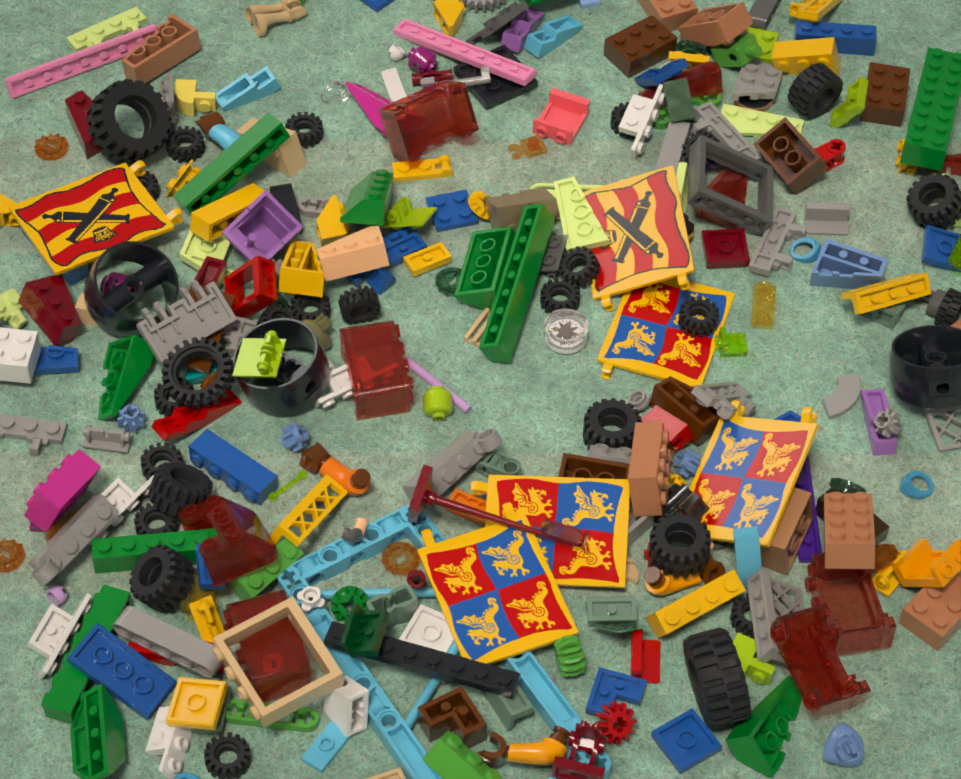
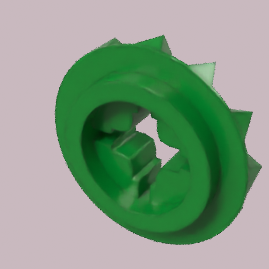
(343, 595)

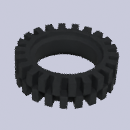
(181, 357)

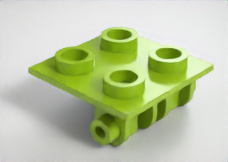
(404, 215)
(260, 356)

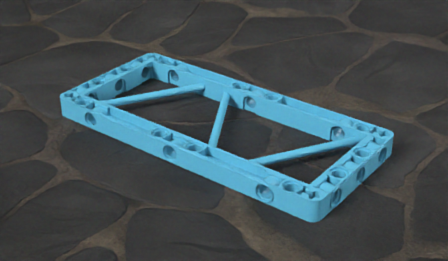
(400, 739)

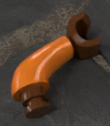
(354, 481)

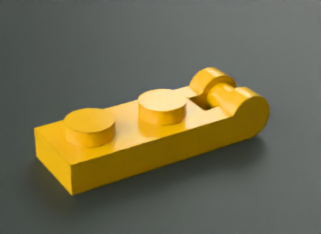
(422, 169)

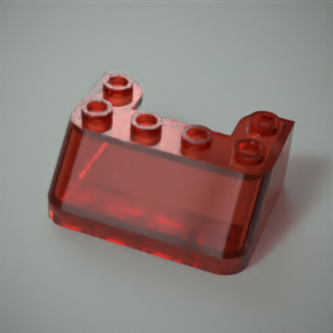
(240, 542)

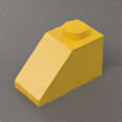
(449, 15)

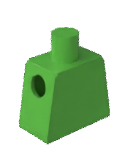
(737, 53)

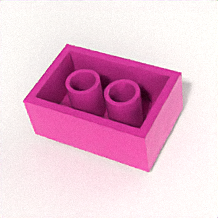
(61, 489)

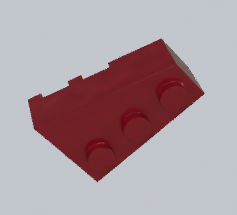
(77, 113)
(51, 308)

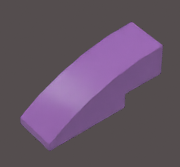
(521, 26)
(873, 402)

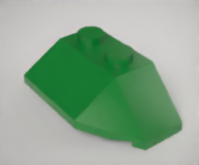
(97, 735)

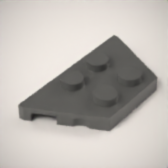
(498, 21)

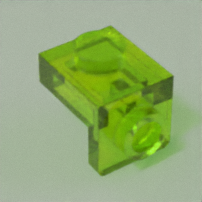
(731, 344)

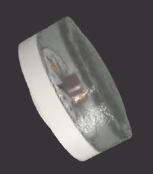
(566, 331)

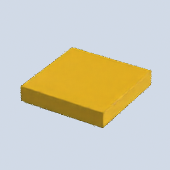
(196, 703)

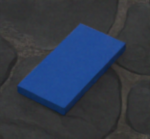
(121, 671)

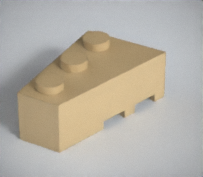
(287, 157)

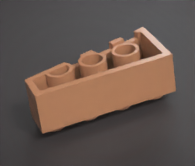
(162, 50)

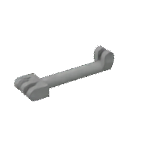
(484, 79)

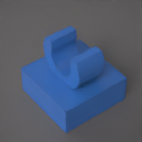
(380, 279)

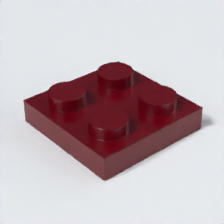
(725, 248)

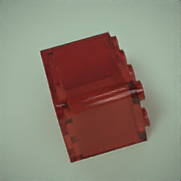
(428, 119)
(377, 369)
(855, 607)
(274, 656)

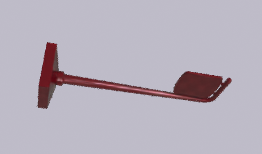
(425, 496)

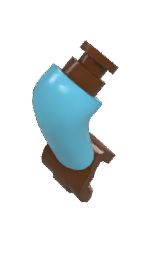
(215, 129)

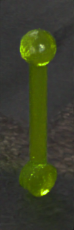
(301, 475)

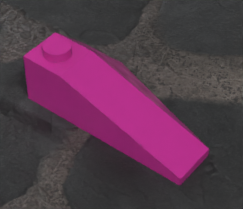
(370, 103)

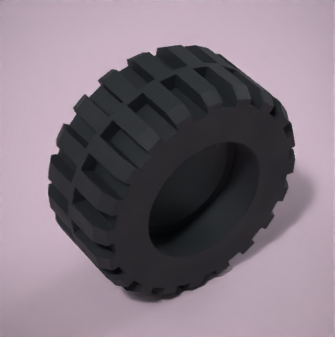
(146, 104)
(717, 678)

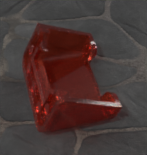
(814, 662)

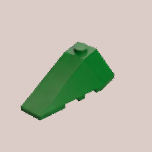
(126, 365)
(760, 737)

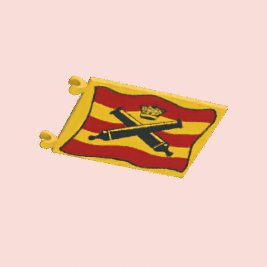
(91, 215)
(644, 234)

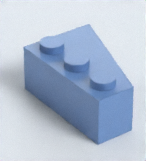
(847, 267)

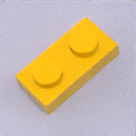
(692, 59)
(427, 259)

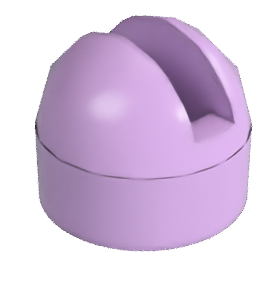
(56, 592)

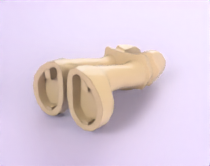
(263, 15)

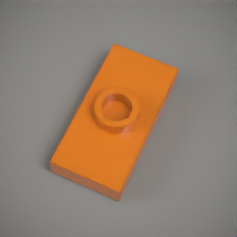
(470, 500)

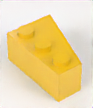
(798, 55)
(301, 270)

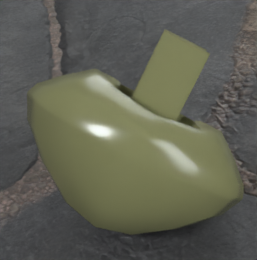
(319, 325)

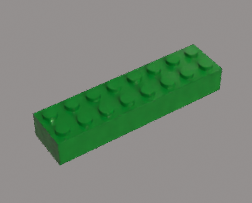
(933, 110)

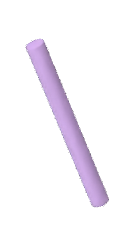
(431, 380)

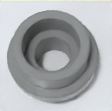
(639, 399)

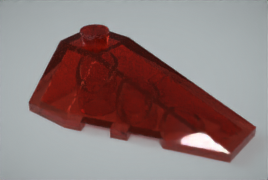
(701, 79)
(730, 184)

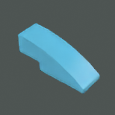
(552, 35)
(247, 89)
(746, 552)

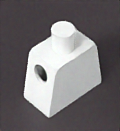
(348, 706)

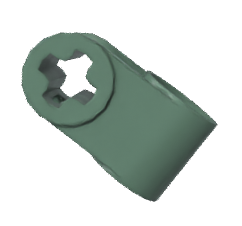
(498, 465)

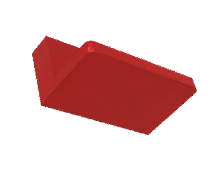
(645, 658)

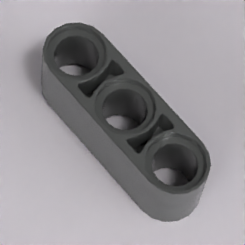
(761, 13)

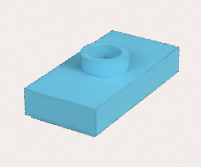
(325, 748)

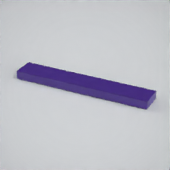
(811, 542)

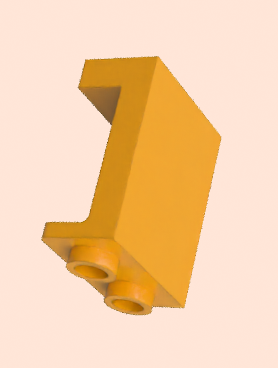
(928, 567)

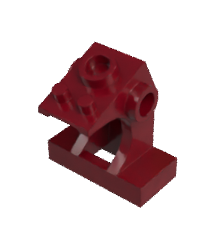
(585, 739)

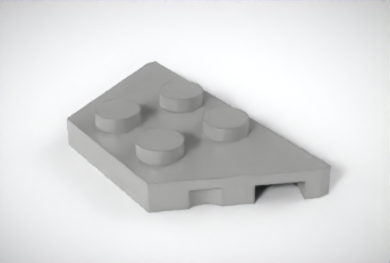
(757, 81)

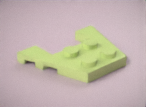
(196, 249)

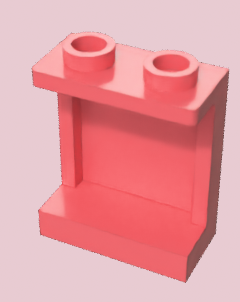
(562, 117)

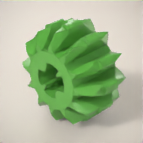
(569, 656)

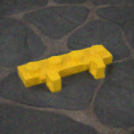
(812, 9)

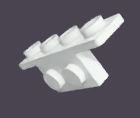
(639, 118)
(339, 386)
(121, 498)
(52, 632)
(169, 742)

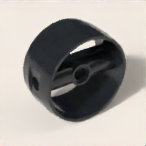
(157, 270)
(921, 362)
(302, 383)

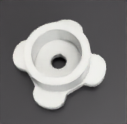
(310, 593)

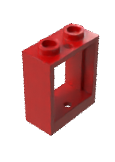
(259, 270)

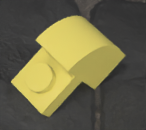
(190, 100)

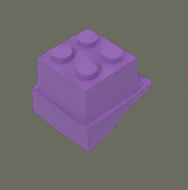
(262, 228)

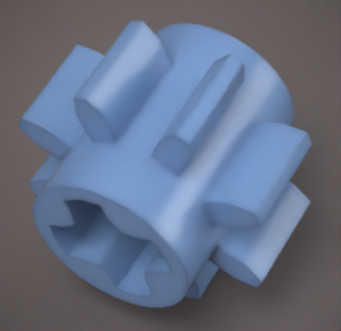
(131, 418)
(294, 437)
(686, 462)

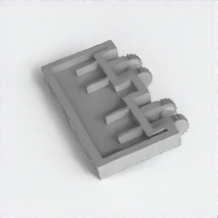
(186, 319)

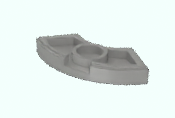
(844, 397)

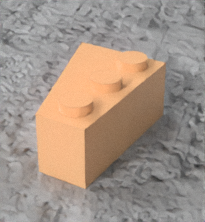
(354, 254)

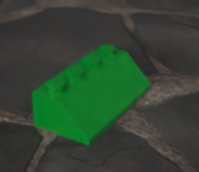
(369, 199)
(484, 266)

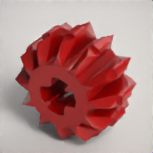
(620, 729)

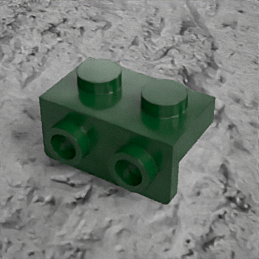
(364, 631)

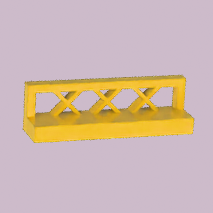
(888, 292)
(308, 506)

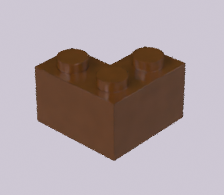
(453, 713)

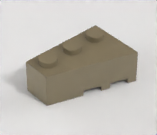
(507, 209)

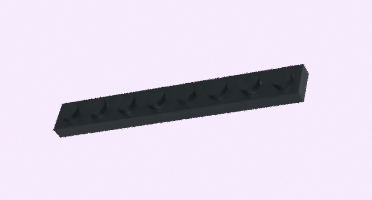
(436, 663)

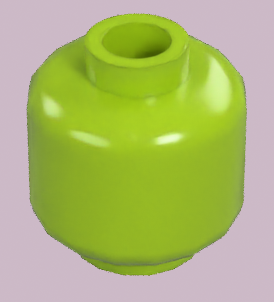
(437, 403)

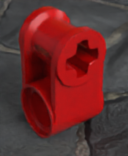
(832, 153)

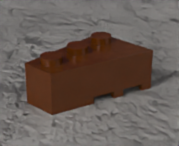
(679, 401)

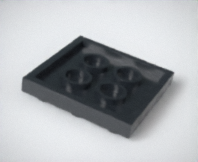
(500, 88)

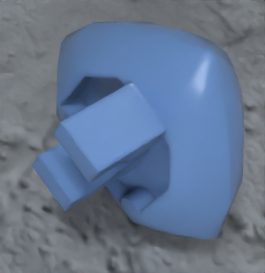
(844, 746)

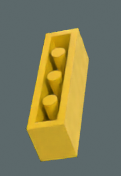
(217, 216)
(695, 603)

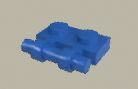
(403, 246)

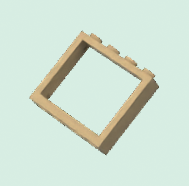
(267, 715)

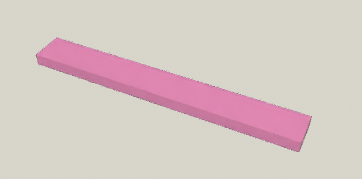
(465, 52)
(76, 62)

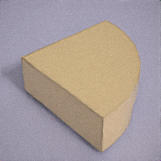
(632, 572)

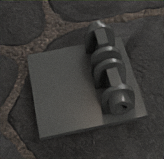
(553, 255)

